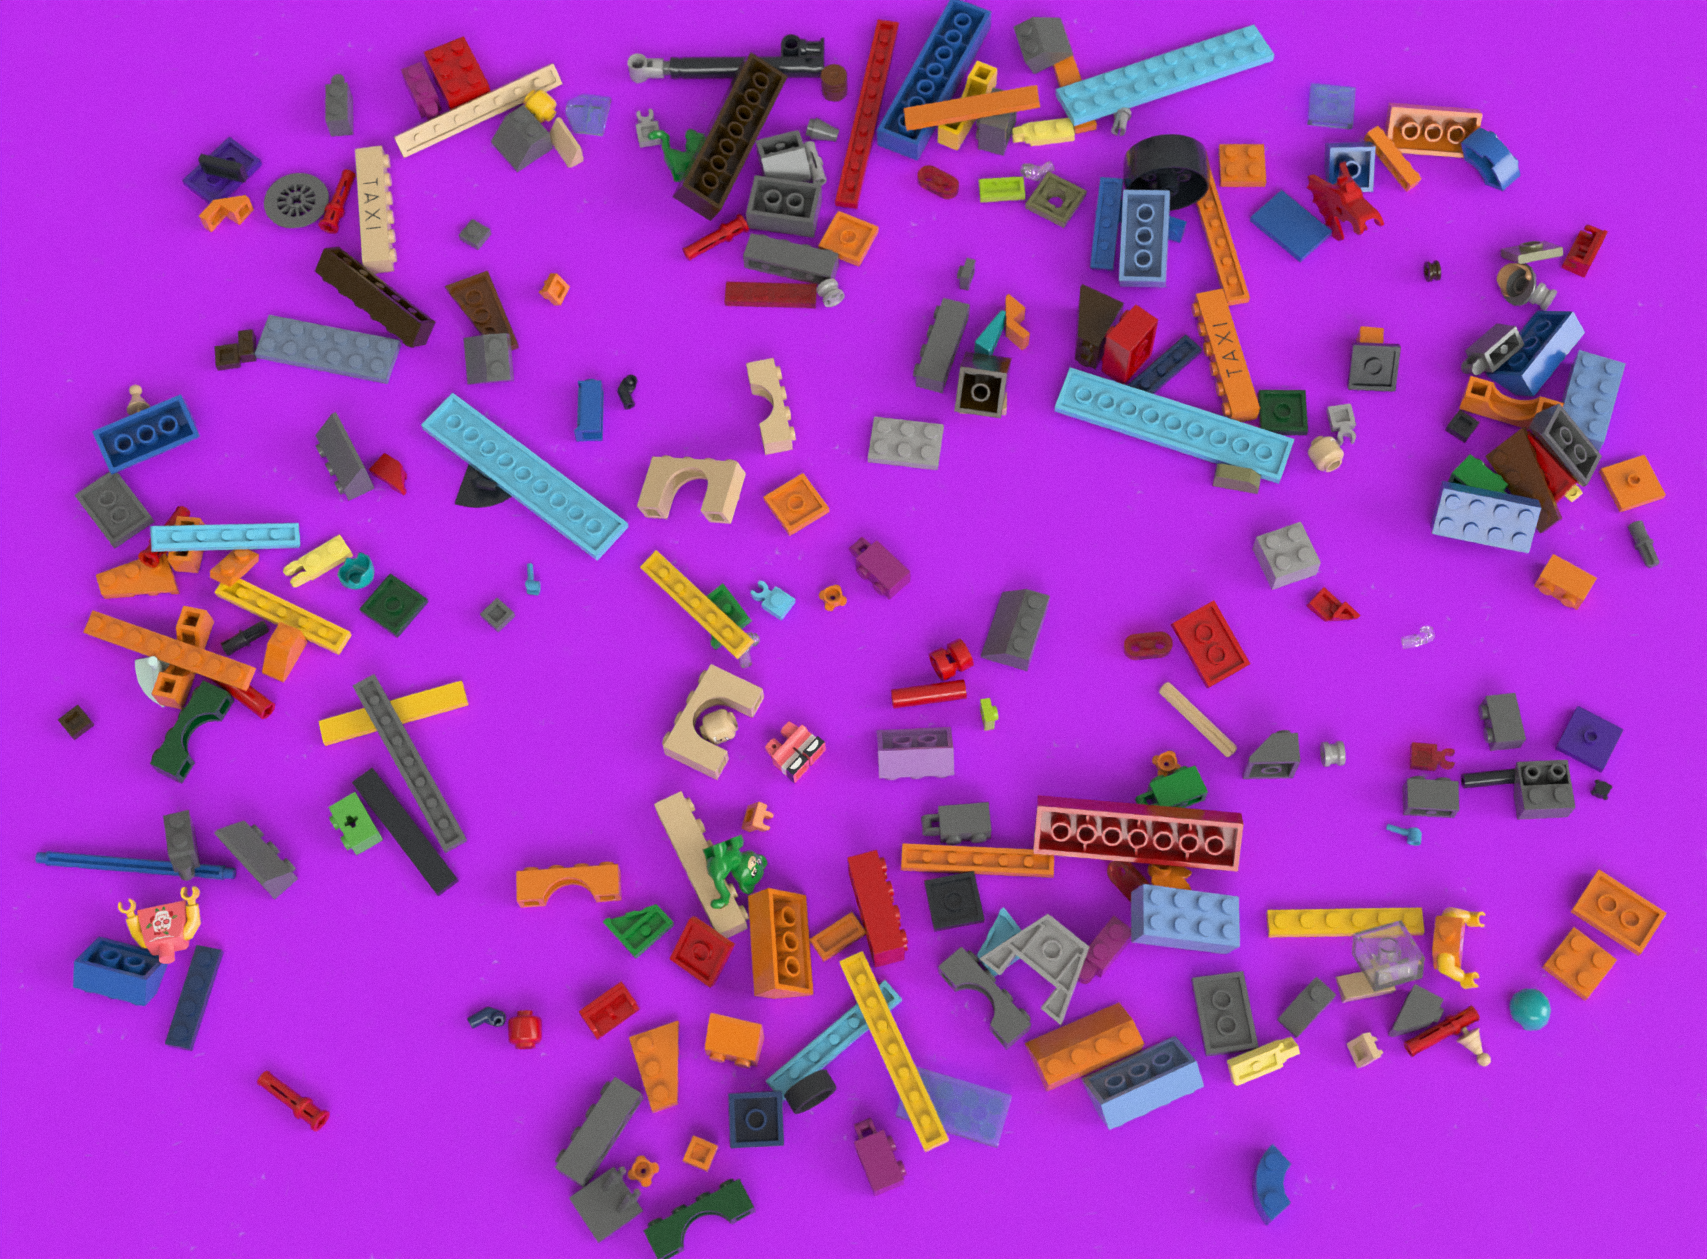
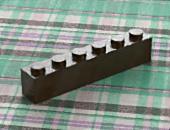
(374, 297)

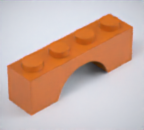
(1485, 400)
(175, 682)
(537, 886)

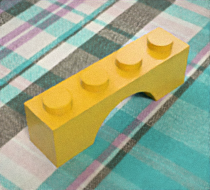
(980, 81)

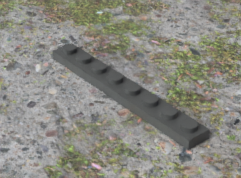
(410, 763)

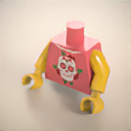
(166, 926)

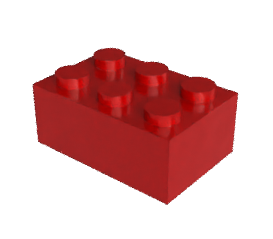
(456, 72)
(1129, 344)

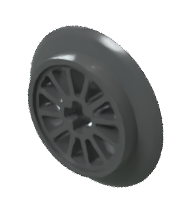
(290, 182)

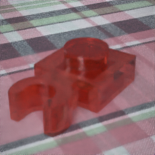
(1426, 757)

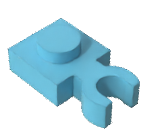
(775, 601)

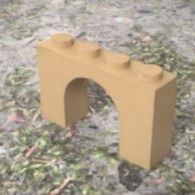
(670, 473)
(714, 689)

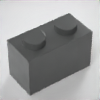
(1502, 721)
(1430, 797)

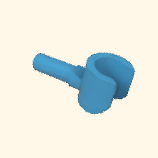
(533, 587)
(1413, 834)

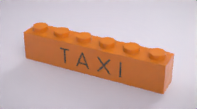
(1225, 356)

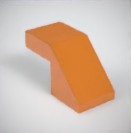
(234, 208)
(1014, 316)

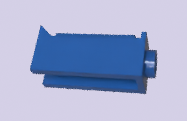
(590, 411)

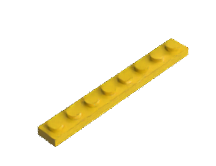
(894, 1052)

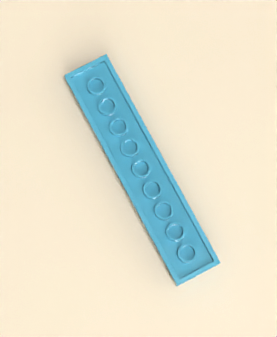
(1164, 75)
(1173, 424)
(525, 476)

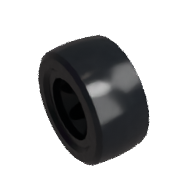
(1170, 164)

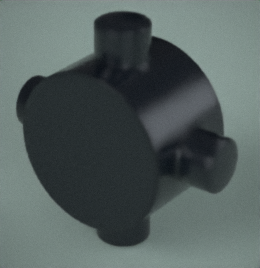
(1601, 789)

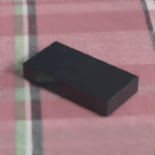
(223, 168)

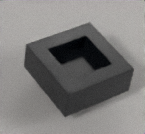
(1462, 426)

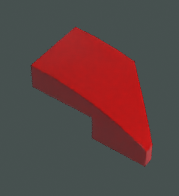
(391, 472)
(1330, 608)

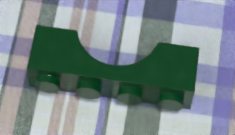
(206, 705)
(728, 1202)

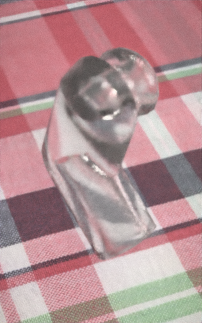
(1036, 172)
(1418, 639)
(745, 659)

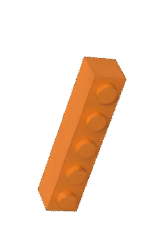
(1393, 159)

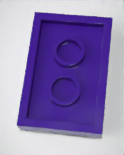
(214, 187)

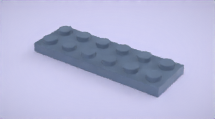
(328, 349)

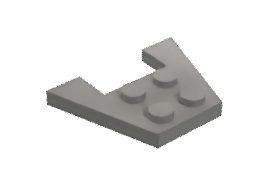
(1050, 952)

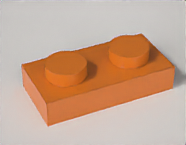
(234, 566)

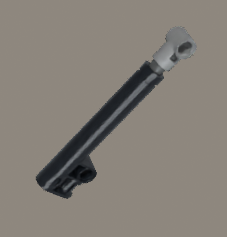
(797, 60)

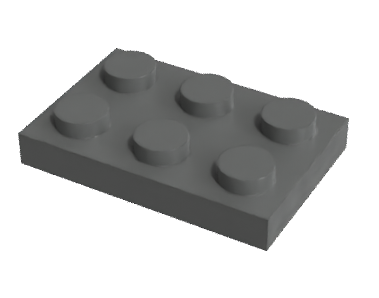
(114, 508)
(1224, 1013)

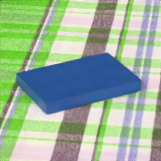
(1290, 226)

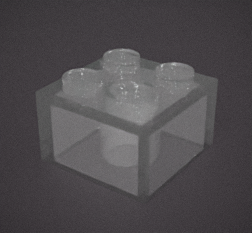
(1388, 955)

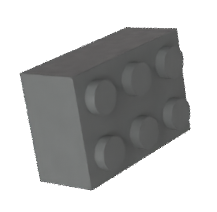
(784, 206)

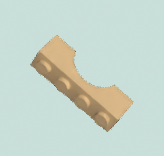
(764, 382)

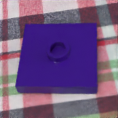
(1589, 739)

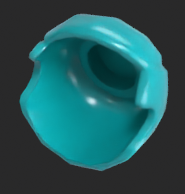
(356, 572)
(1530, 1009)

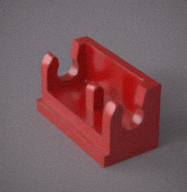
(1584, 250)
(609, 1010)

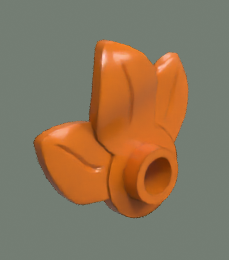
(1169, 876)

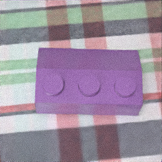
(915, 753)

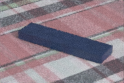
(1167, 365)

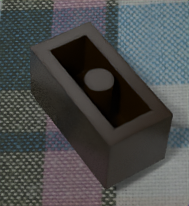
(247, 345)

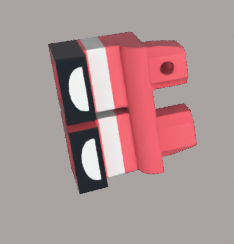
(797, 752)

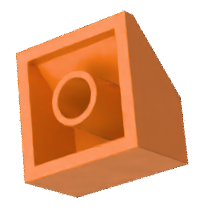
(734, 1040)

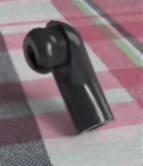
(626, 389)

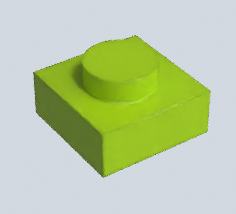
(988, 713)

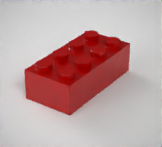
(876, 910)

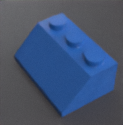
(119, 971)

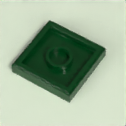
(1283, 411)
(393, 605)

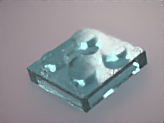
(1331, 106)

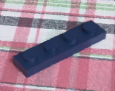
(194, 998)

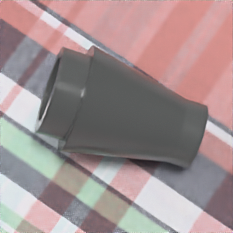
(820, 130)

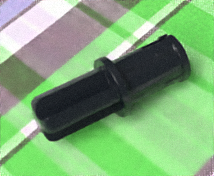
(244, 638)

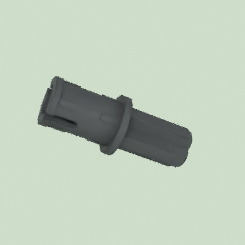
(1643, 544)

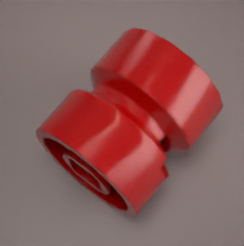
(958, 655)

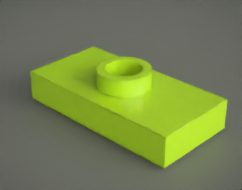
(1002, 189)

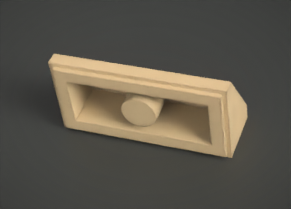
(565, 143)
(1357, 987)

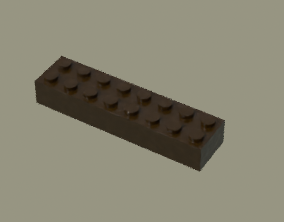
(730, 137)

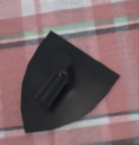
(479, 491)

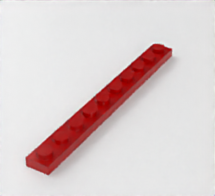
(867, 114)

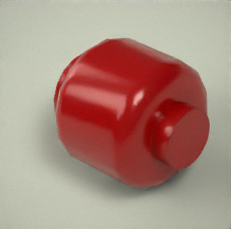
(525, 1030)

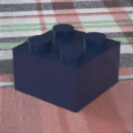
(755, 1119)

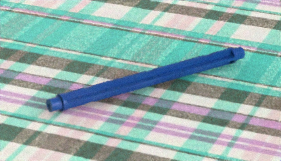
(129, 865)

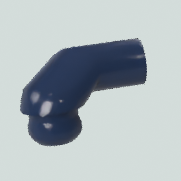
(487, 1015)

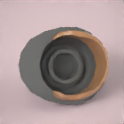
(1517, 283)

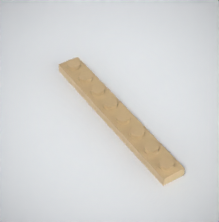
(476, 110)

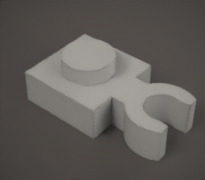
(645, 126)
(1342, 420)

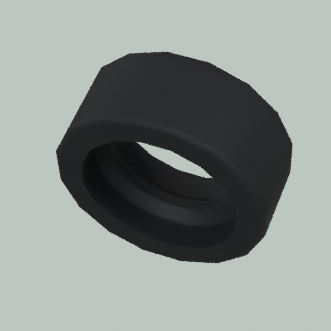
(810, 1091)

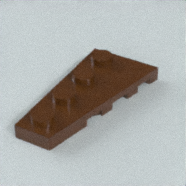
(482, 305)
(1519, 468)

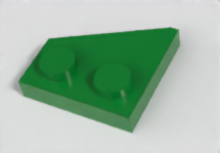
(728, 604)
(639, 928)

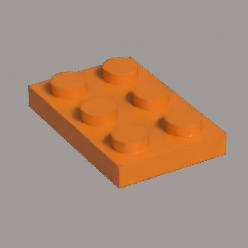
(1618, 912)

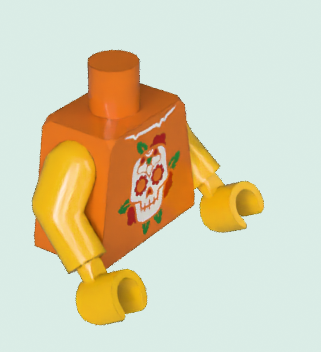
(1449, 942)

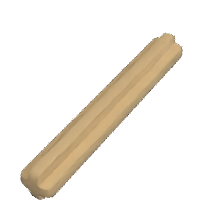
(1197, 719)

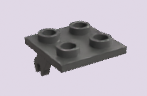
(607, 1203)

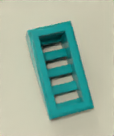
(990, 336)

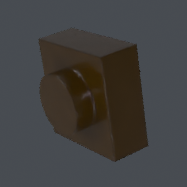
(227, 357)
(76, 722)

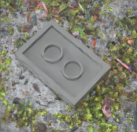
(905, 443)

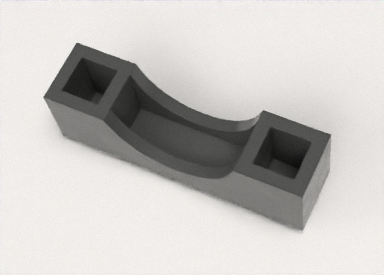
(963, 973)

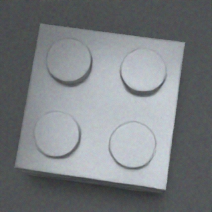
(1286, 555)

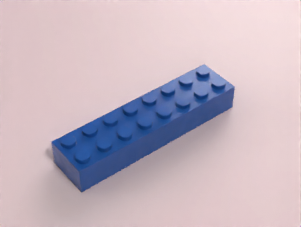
(935, 74)

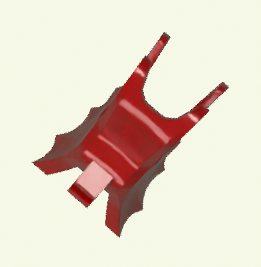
(1342, 202)

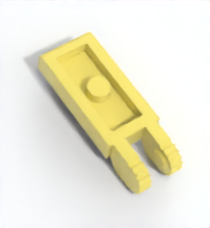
(318, 561)

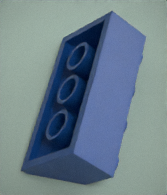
(1546, 344)
(146, 434)

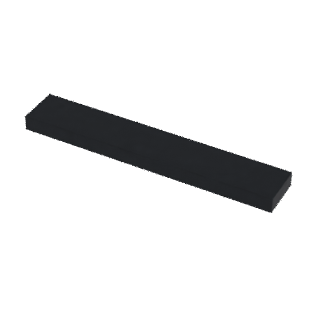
(405, 832)

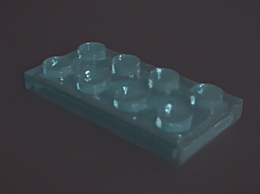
(964, 1107)

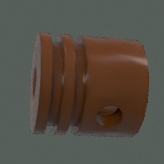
(834, 82)

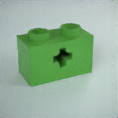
(364, 833)

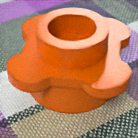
(830, 591)
(1170, 758)
(642, 1163)

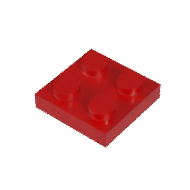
(702, 951)

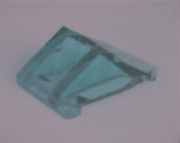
(588, 114)

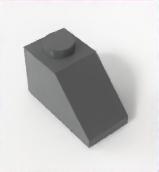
(1306, 1007)
(1417, 1011)

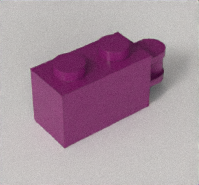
(421, 91)
(879, 567)
(1105, 949)
(878, 1158)

